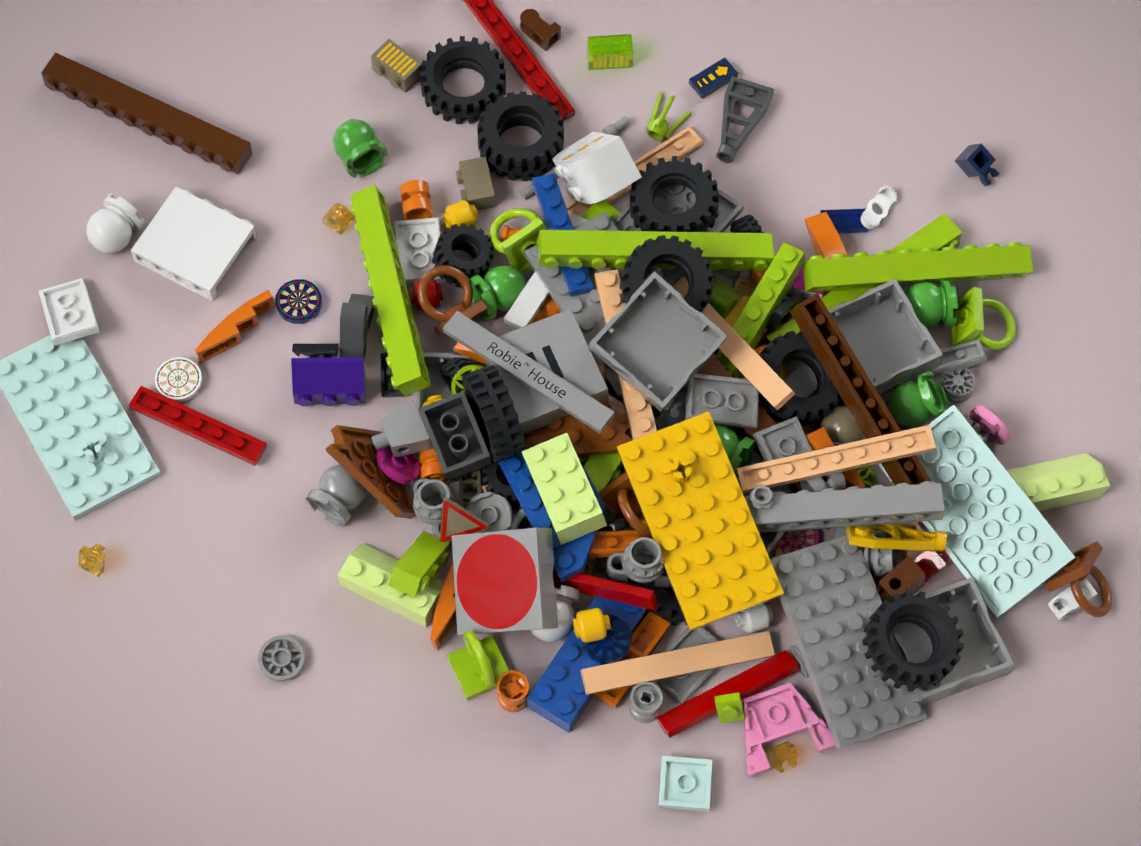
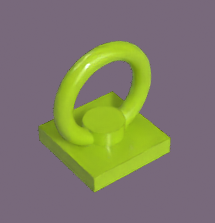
(520, 241)
(971, 322)
(477, 665)

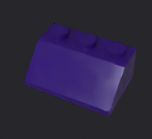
(328, 381)

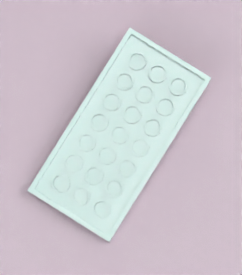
(75, 423)
(988, 517)

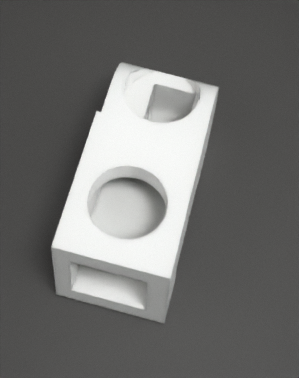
(1065, 603)

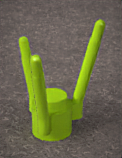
(658, 128)

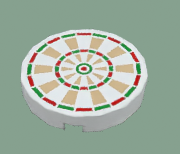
(178, 379)

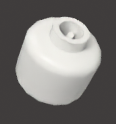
(754, 618)

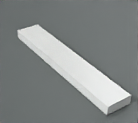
(532, 296)

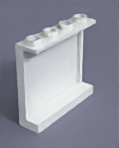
(192, 242)

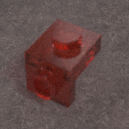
(932, 563)

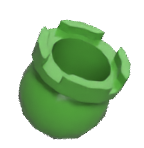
(359, 147)
(498, 289)
(933, 302)
(916, 402)
(736, 450)

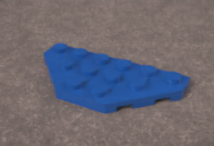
(568, 558)

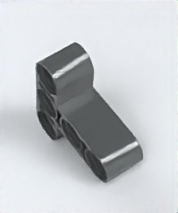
(355, 324)

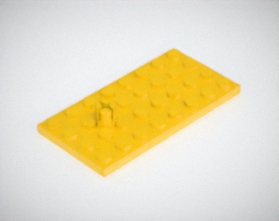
(700, 521)

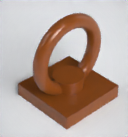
(464, 307)
(622, 499)
(1078, 571)

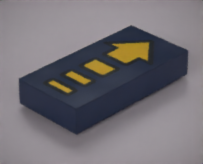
(713, 77)

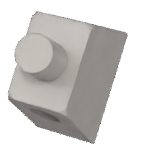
(403, 432)

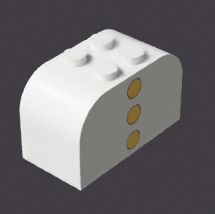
(595, 167)

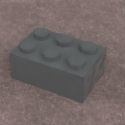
(455, 436)

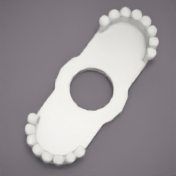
(884, 199)

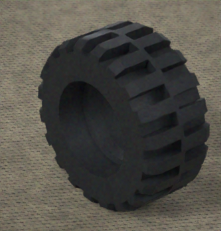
(520, 111)
(674, 253)
(808, 410)

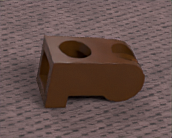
(539, 30)

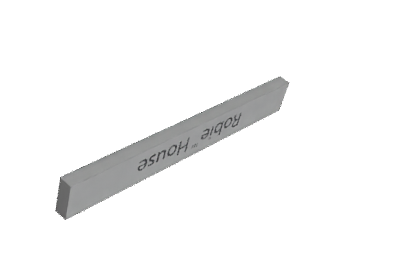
(528, 372)

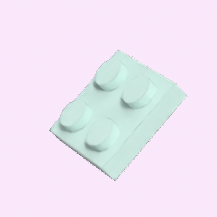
(685, 783)

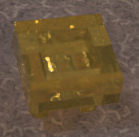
(338, 218)
(92, 559)
(780, 753)

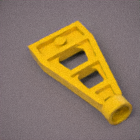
(917, 539)

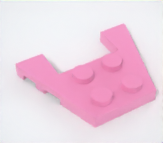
(776, 716)

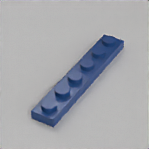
(557, 218)

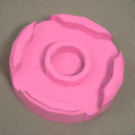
(991, 424)

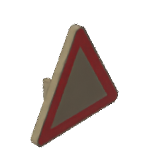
(458, 521)

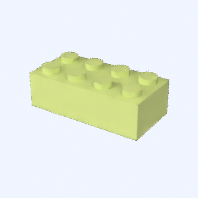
(564, 488)

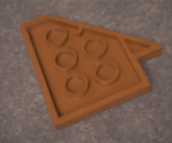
(583, 438)
(357, 455)

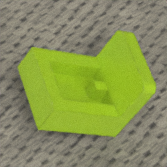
(729, 708)

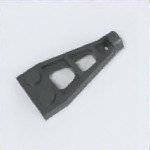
(747, 94)

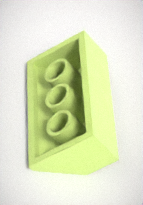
(1062, 481)
(369, 575)

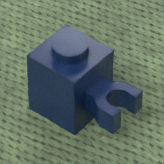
(976, 162)

